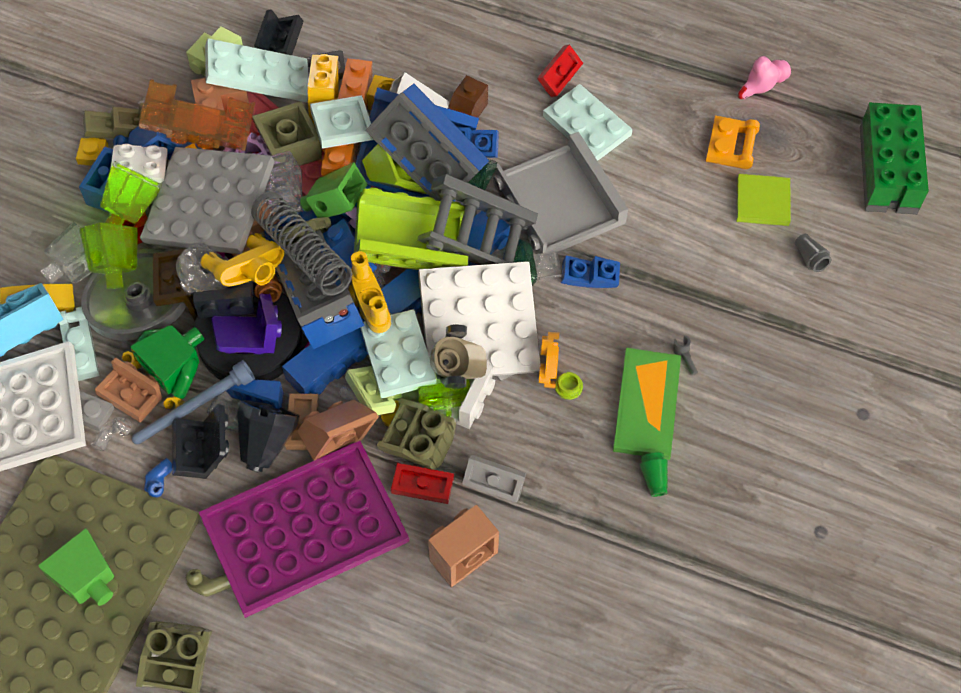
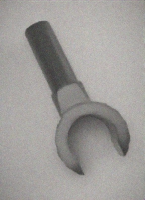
(684, 352)

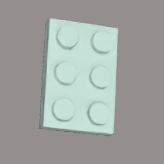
(585, 114)
(399, 355)

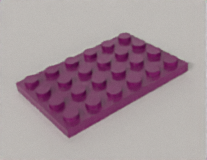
(303, 528)

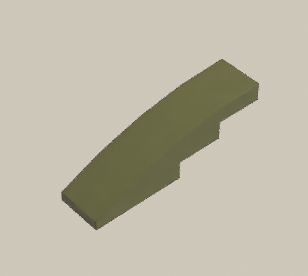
(109, 125)

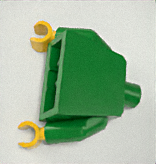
(168, 359)

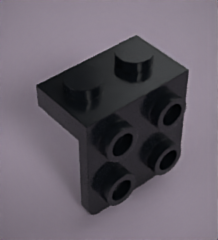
(226, 302)
(199, 444)

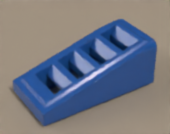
(260, 391)

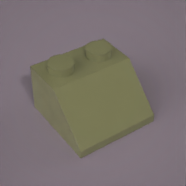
(290, 130)

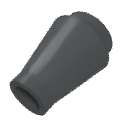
(815, 256)

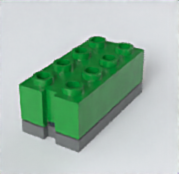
(893, 158)

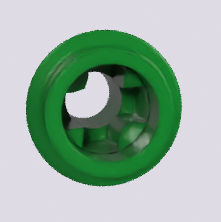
(655, 472)

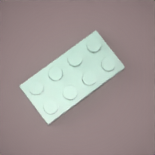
(256, 70)

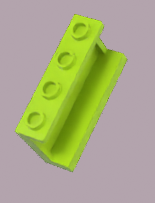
(391, 225)

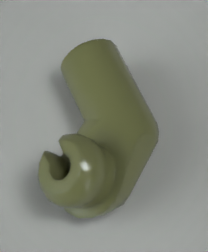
(205, 585)

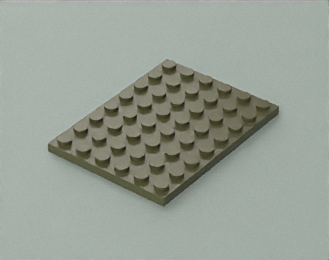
(44, 633)

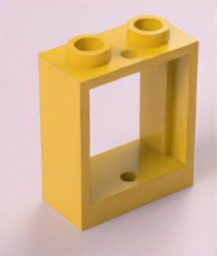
(323, 80)

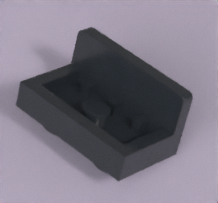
(279, 33)

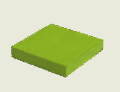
(763, 200)

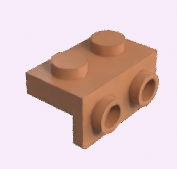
(130, 390)

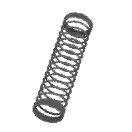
(320, 277)

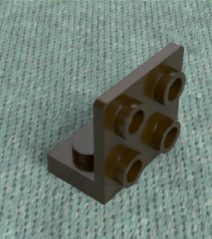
(167, 284)

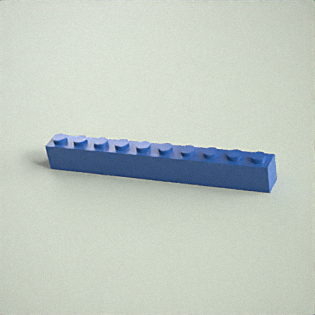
(317, 367)

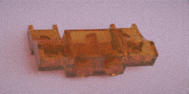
(194, 122)

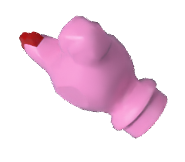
(764, 76)

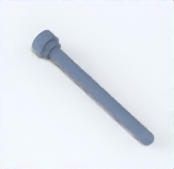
(239, 375)

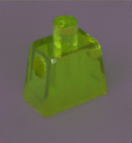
(127, 194)
(110, 250)

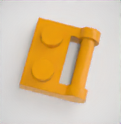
(724, 139)

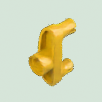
(253, 265)
(369, 292)

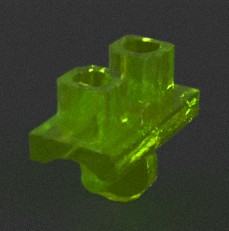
(441, 397)

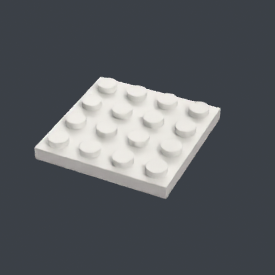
(494, 306)
(39, 406)

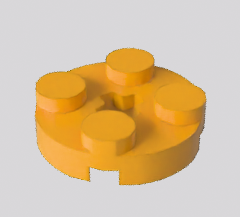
(549, 369)

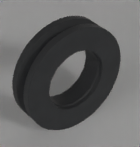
(263, 366)

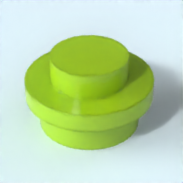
(569, 386)

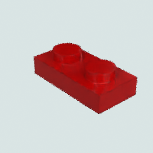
(560, 70)
(422, 483)

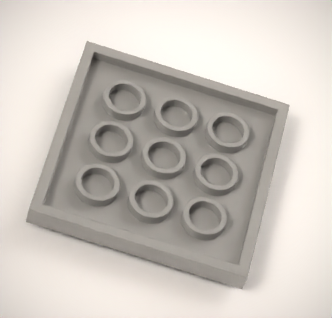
(207, 199)

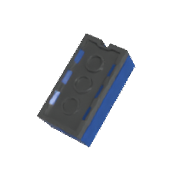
(425, 141)
(319, 315)

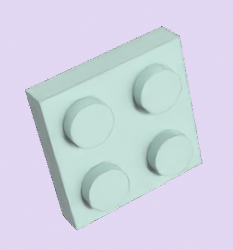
(341, 121)

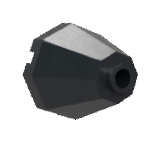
(263, 432)

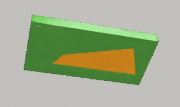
(647, 403)

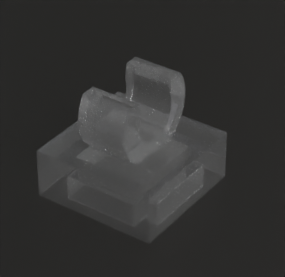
(547, 267)

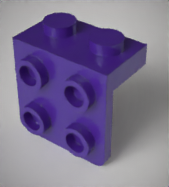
(249, 333)

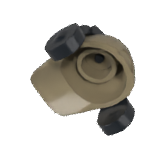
(457, 359)

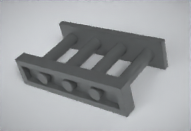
(475, 199)

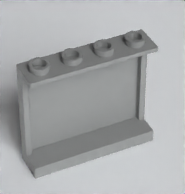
(567, 193)

